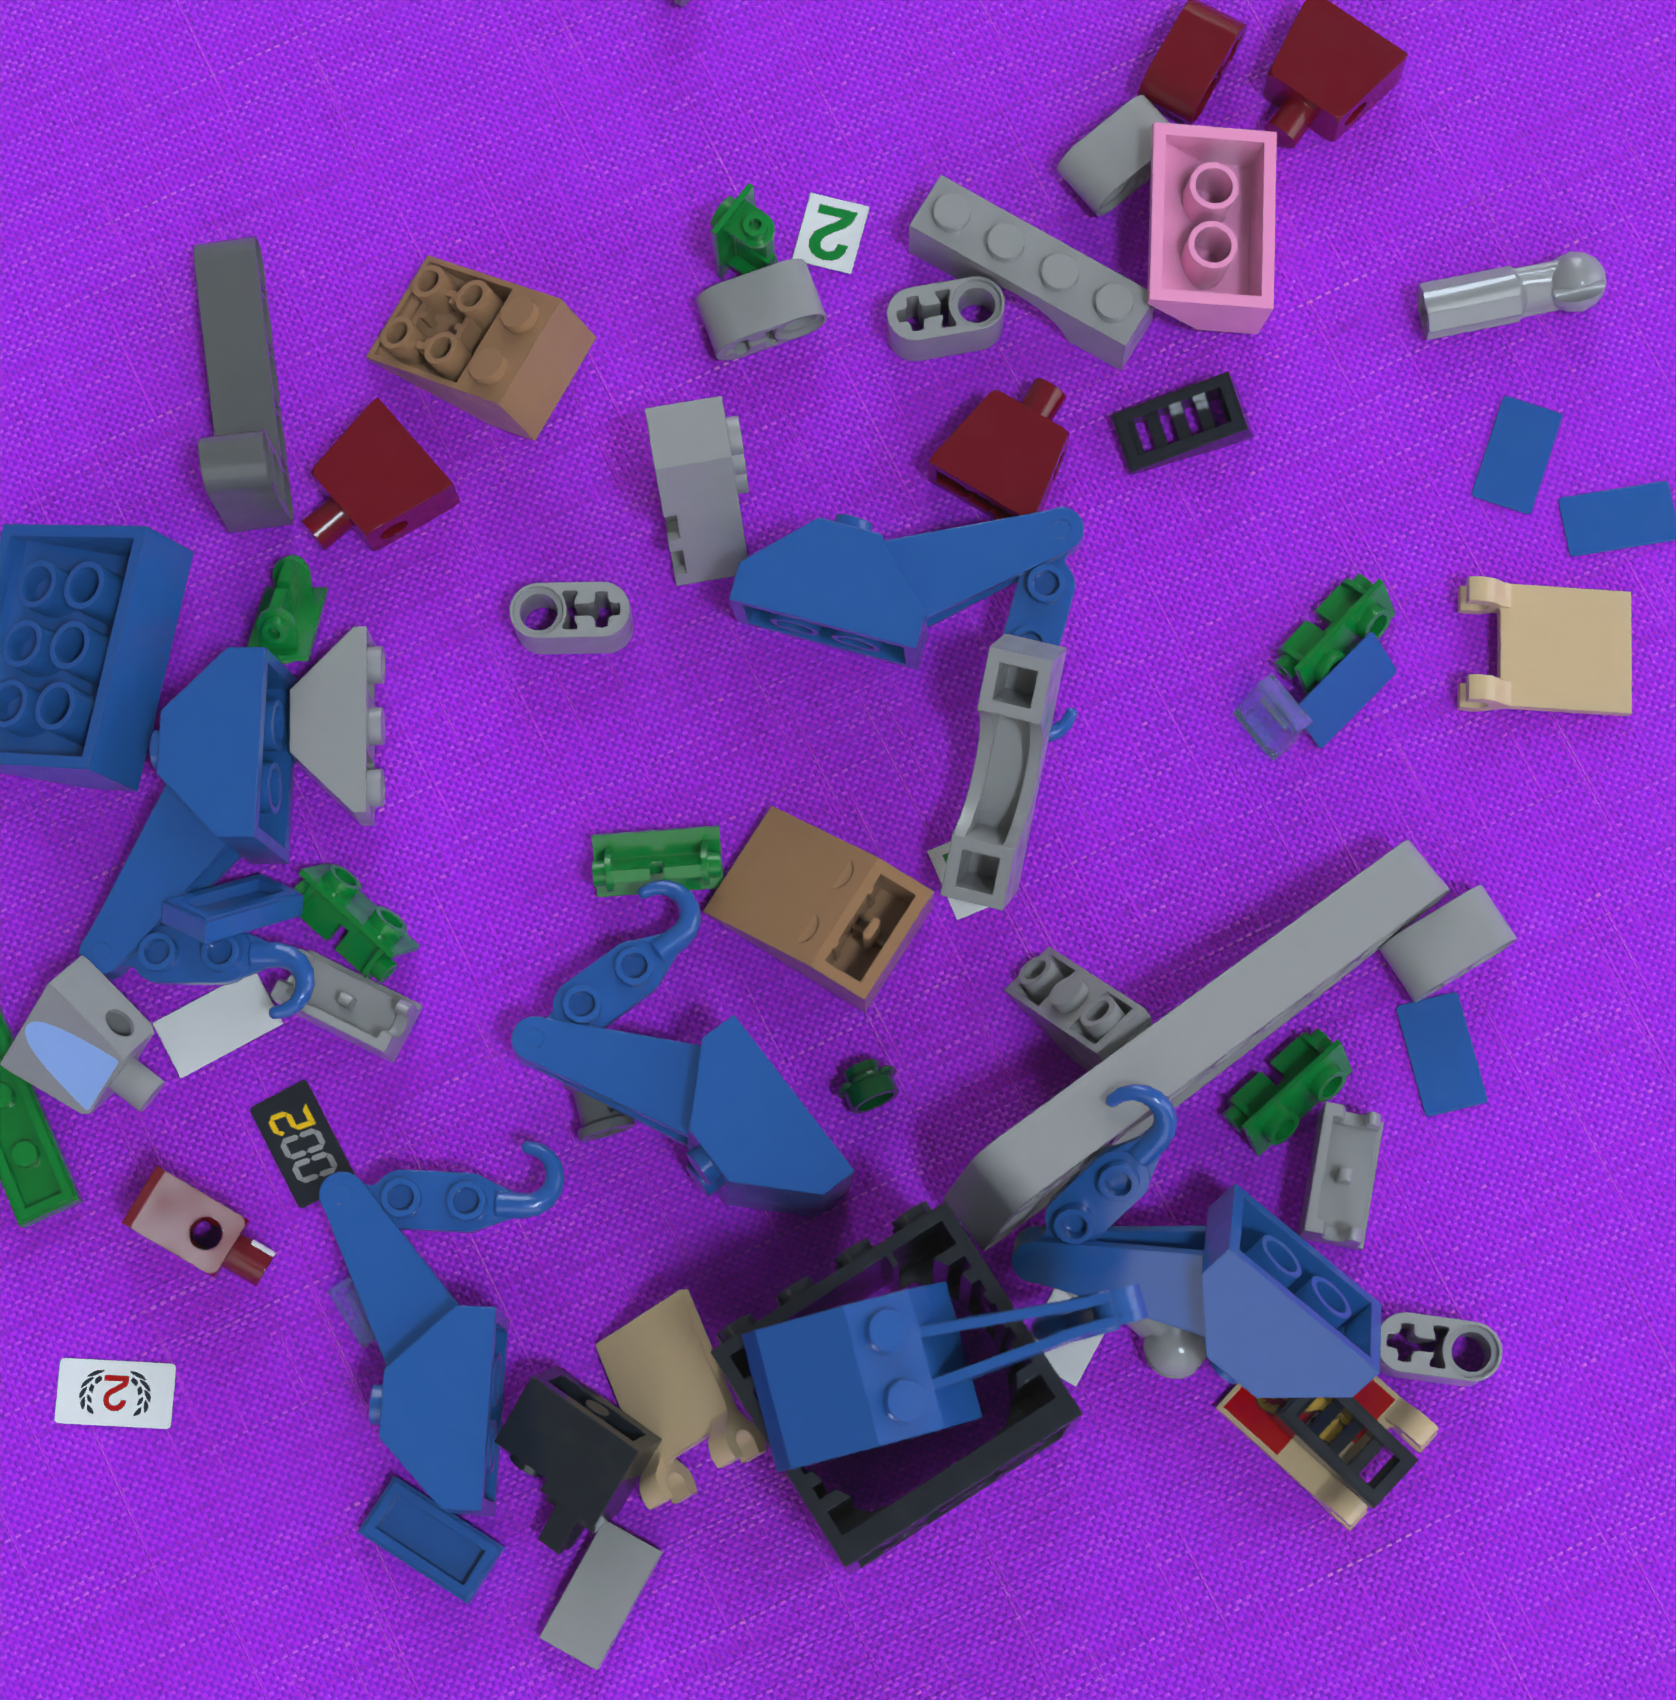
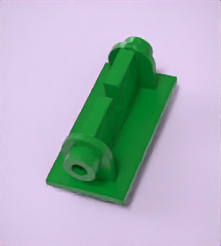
(742, 235)
(289, 612)
(1351, 613)
(636, 858)
(375, 933)
(1312, 1074)

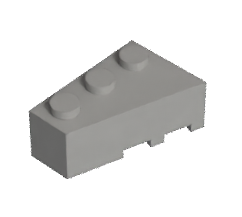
(699, 481)

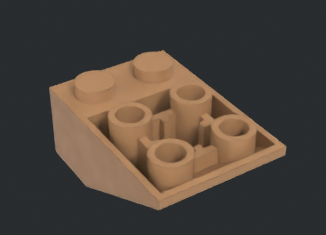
(484, 345)
(821, 906)

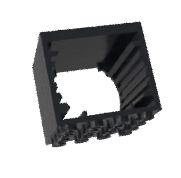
(923, 1250)

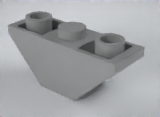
(338, 724)
(1077, 1008)

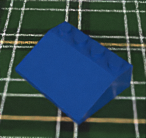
(84, 648)

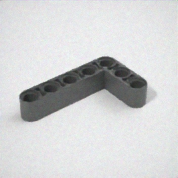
(247, 456)

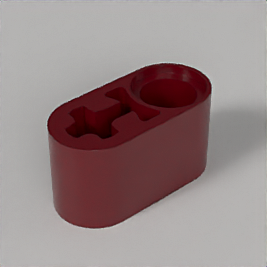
(1192, 60)

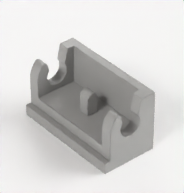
(354, 1007)
(1341, 1177)

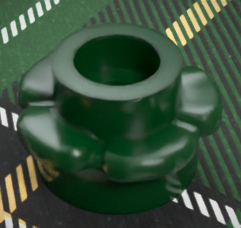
(868, 1086)

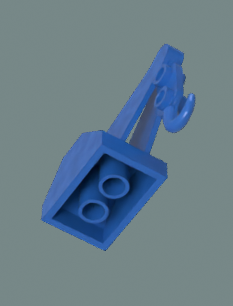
(880, 596)
(223, 800)
(717, 1098)
(1245, 1281)
(441, 1358)
(897, 1366)

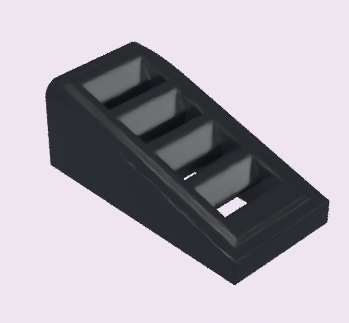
(1174, 403)
(1374, 1491)

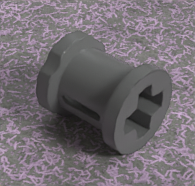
(598, 1119)

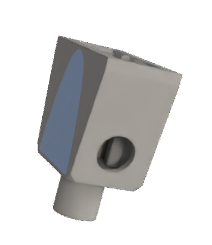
(84, 1043)

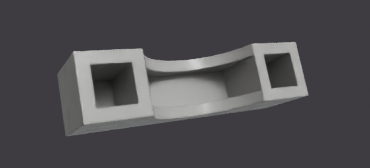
(1081, 296)
(1014, 734)

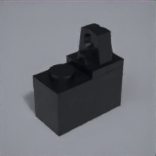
(581, 1448)

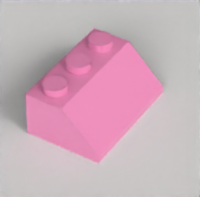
(1212, 226)

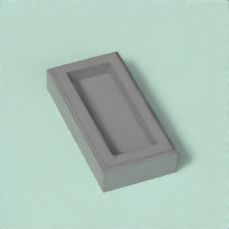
(601, 1595)

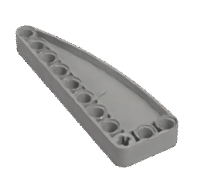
(1191, 1043)

